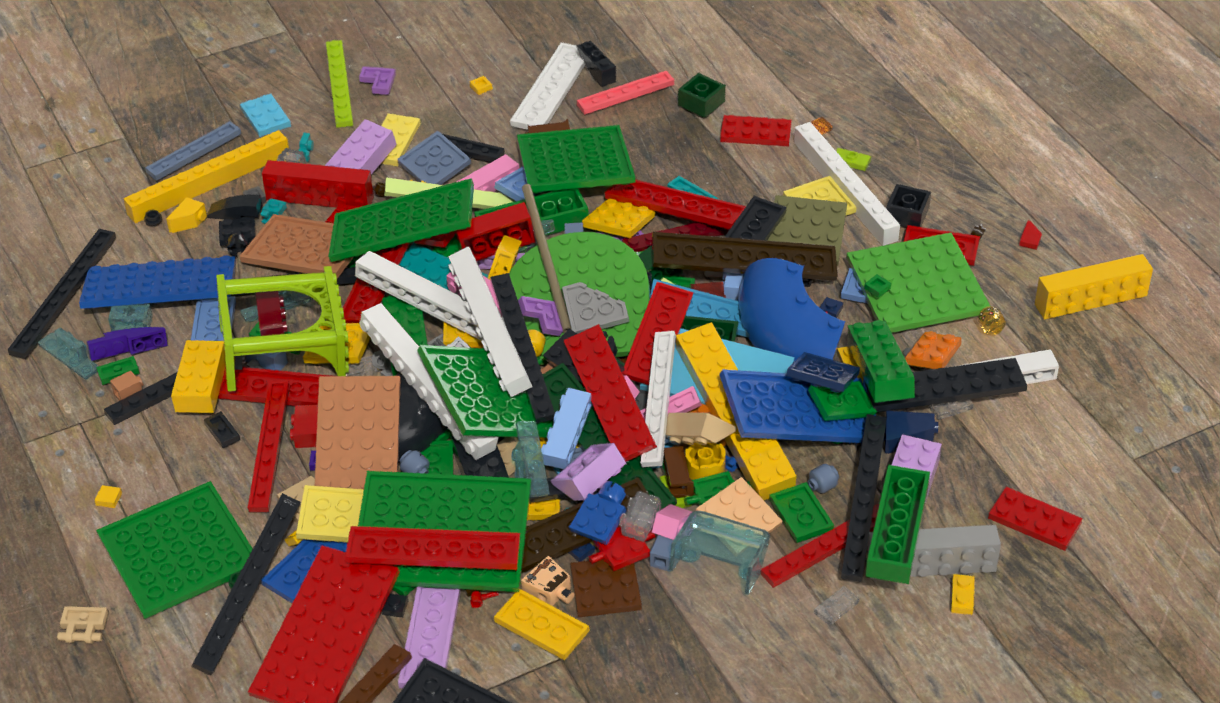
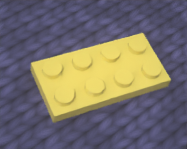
(404, 130)

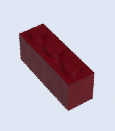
(270, 313)

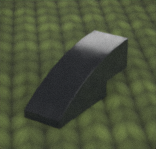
(236, 207)

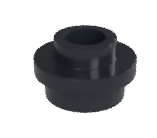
(152, 217)

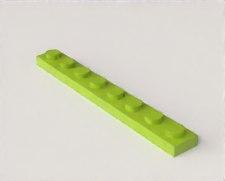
(339, 84)

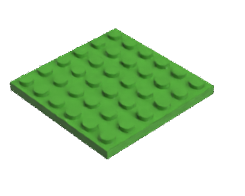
(927, 282)

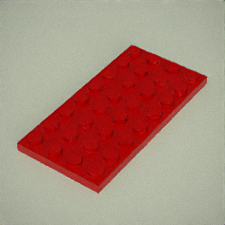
(324, 630)

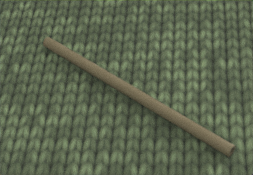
(546, 257)

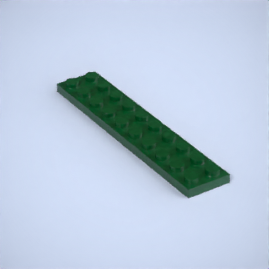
(593, 433)

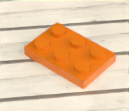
(933, 350)

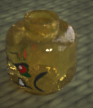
(991, 320)

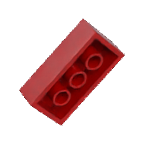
(489, 229)

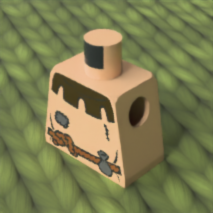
(548, 582)

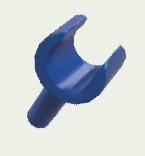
(730, 463)

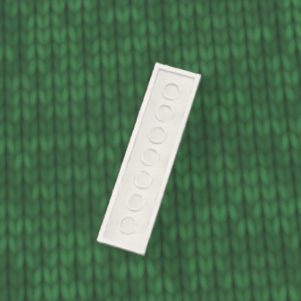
(549, 88)

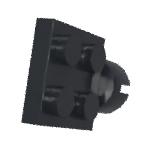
(237, 234)

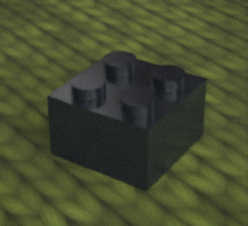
(909, 205)

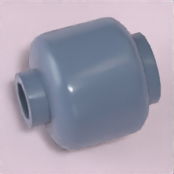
(414, 462)
(823, 478)

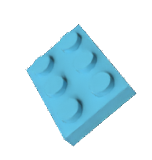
(265, 115)

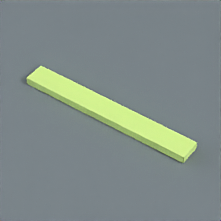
(481, 199)

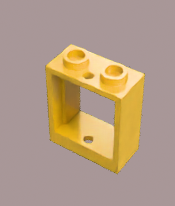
(505, 256)

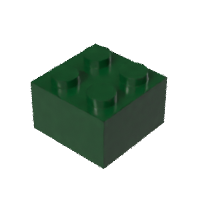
(701, 95)

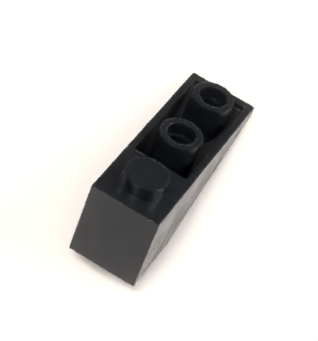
(598, 64)

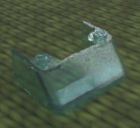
(721, 540)

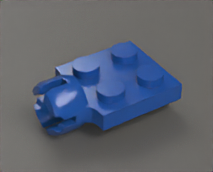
(600, 513)

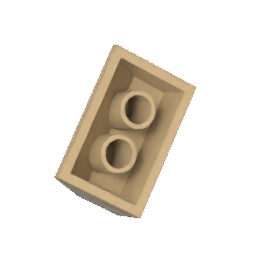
(696, 428)

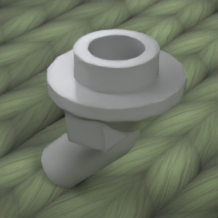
(380, 360)

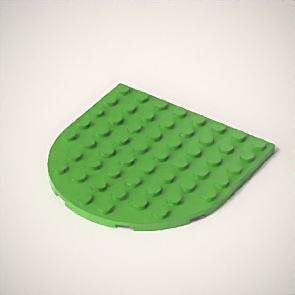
(592, 260)

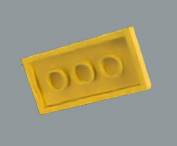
(541, 624)

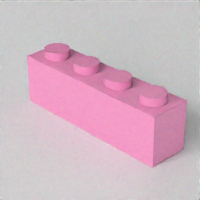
(485, 177)

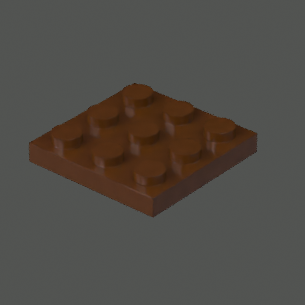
(604, 591)

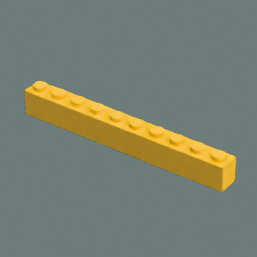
(205, 176)

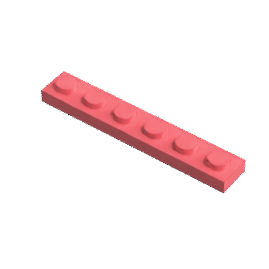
(625, 92)

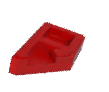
(1031, 236)

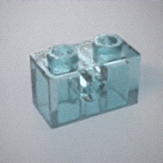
(130, 316)

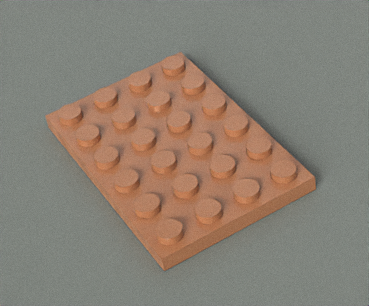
(293, 246)
(356, 429)

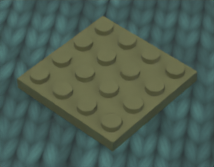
(811, 222)

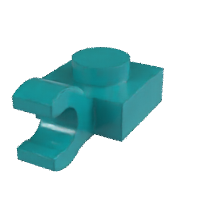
(306, 145)
(272, 207)

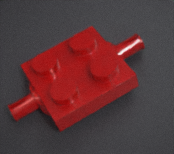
(621, 550)

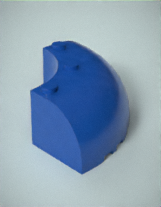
(782, 314)

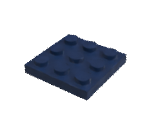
(823, 372)

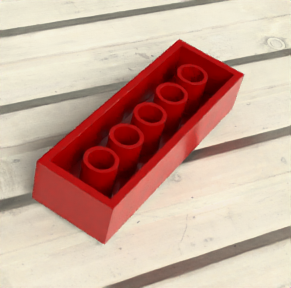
(317, 184)

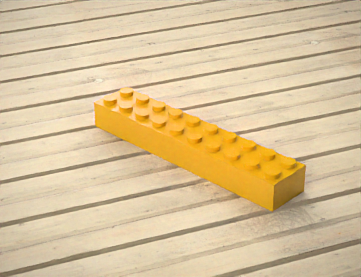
(758, 458)

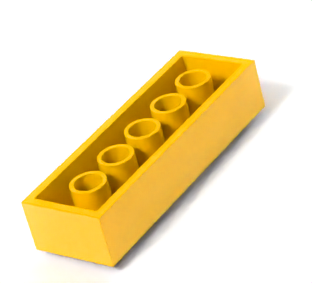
(1093, 286)

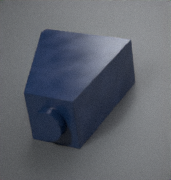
(910, 424)

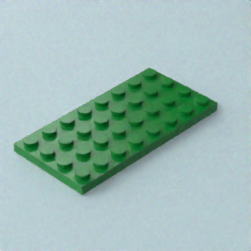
(402, 220)

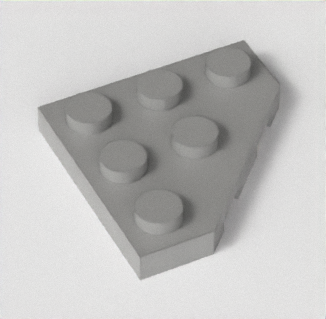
(592, 307)

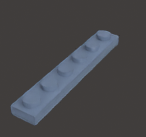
(193, 150)

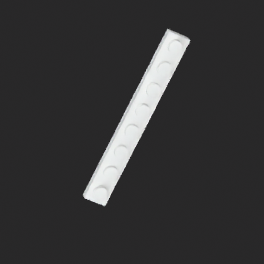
(659, 395)

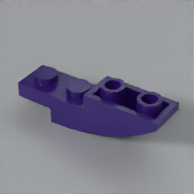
(127, 340)

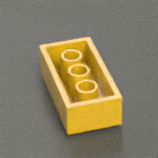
(199, 377)

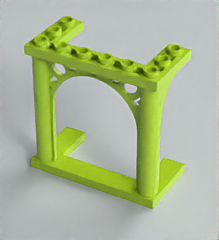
(327, 343)

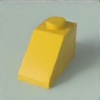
(186, 216)

